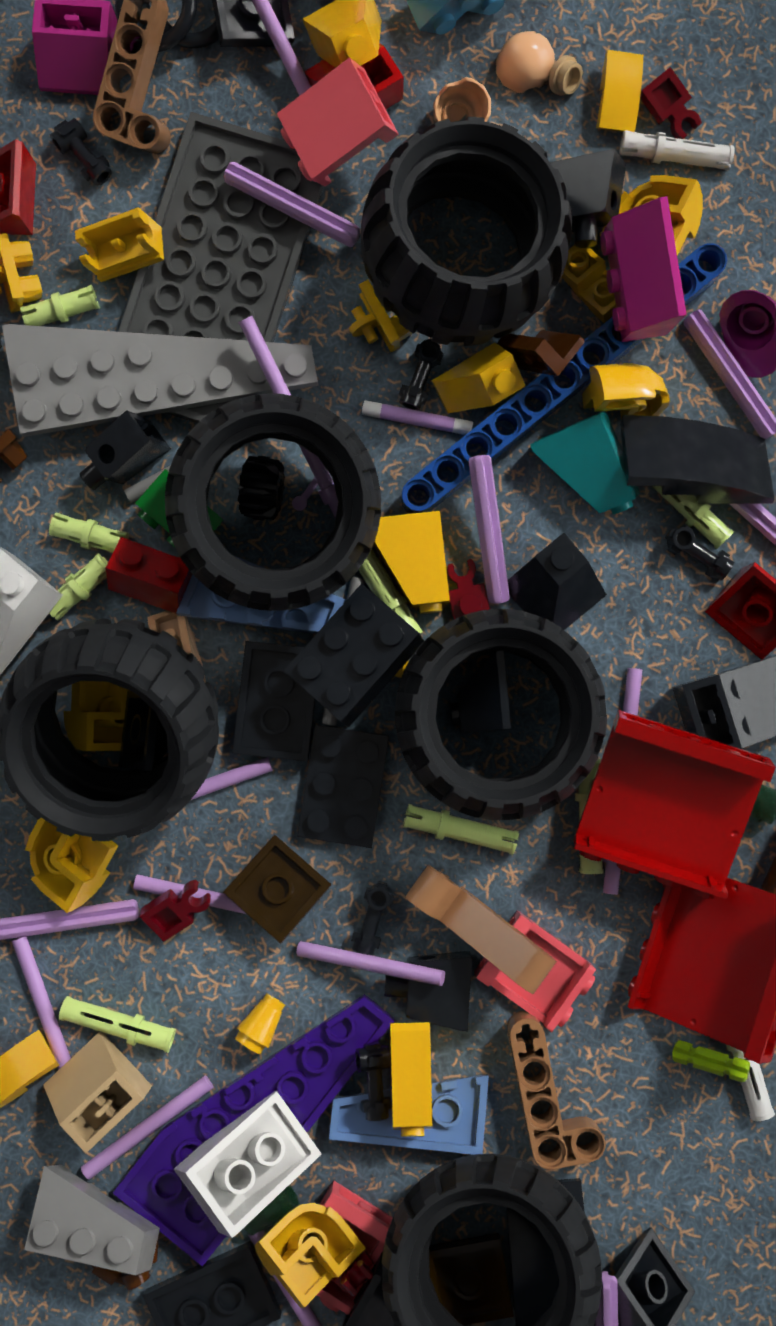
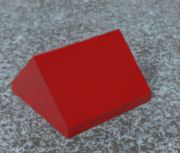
(17, 189)
(749, 609)

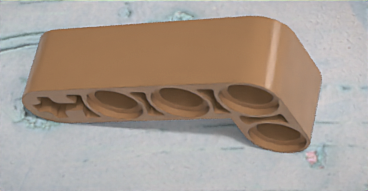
(140, 68)
(481, 928)
(542, 1087)

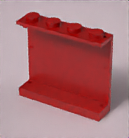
(670, 804)
(713, 966)

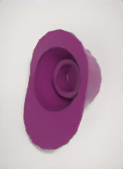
(750, 331)

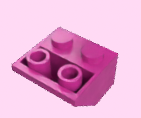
(72, 44)

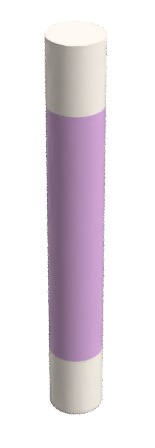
(416, 417)

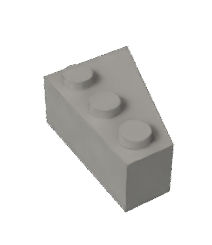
(87, 1226)

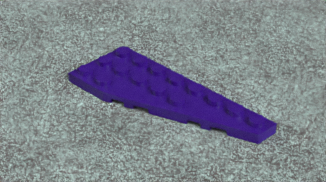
(307, 1079)

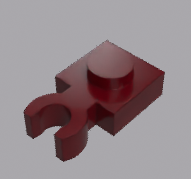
(666, 100)
(466, 597)
(173, 913)
(356, 1274)

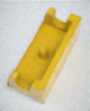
(121, 244)

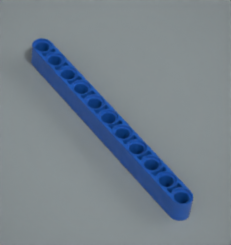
(552, 397)

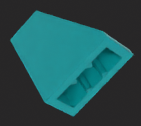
(590, 462)

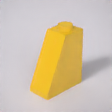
(345, 31)
(416, 558)
(411, 1078)

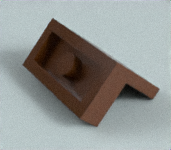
(543, 354)

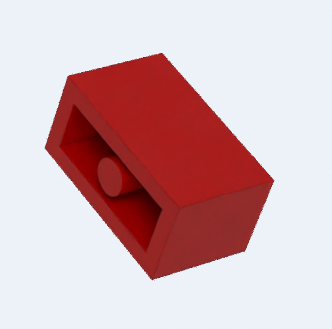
(147, 575)

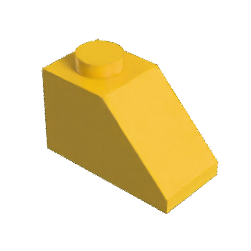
(479, 380)

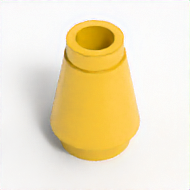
(260, 1024)

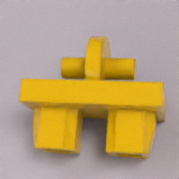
(17, 289)
(389, 328)

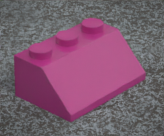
(643, 271)

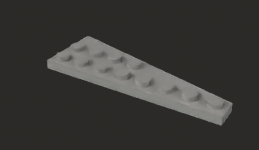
(96, 375)

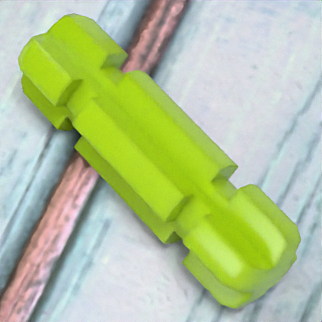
(711, 1061)

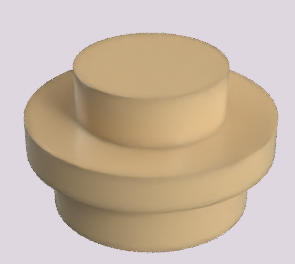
(565, 75)

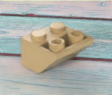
(95, 1091)

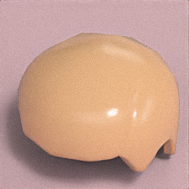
(525, 61)
(460, 99)

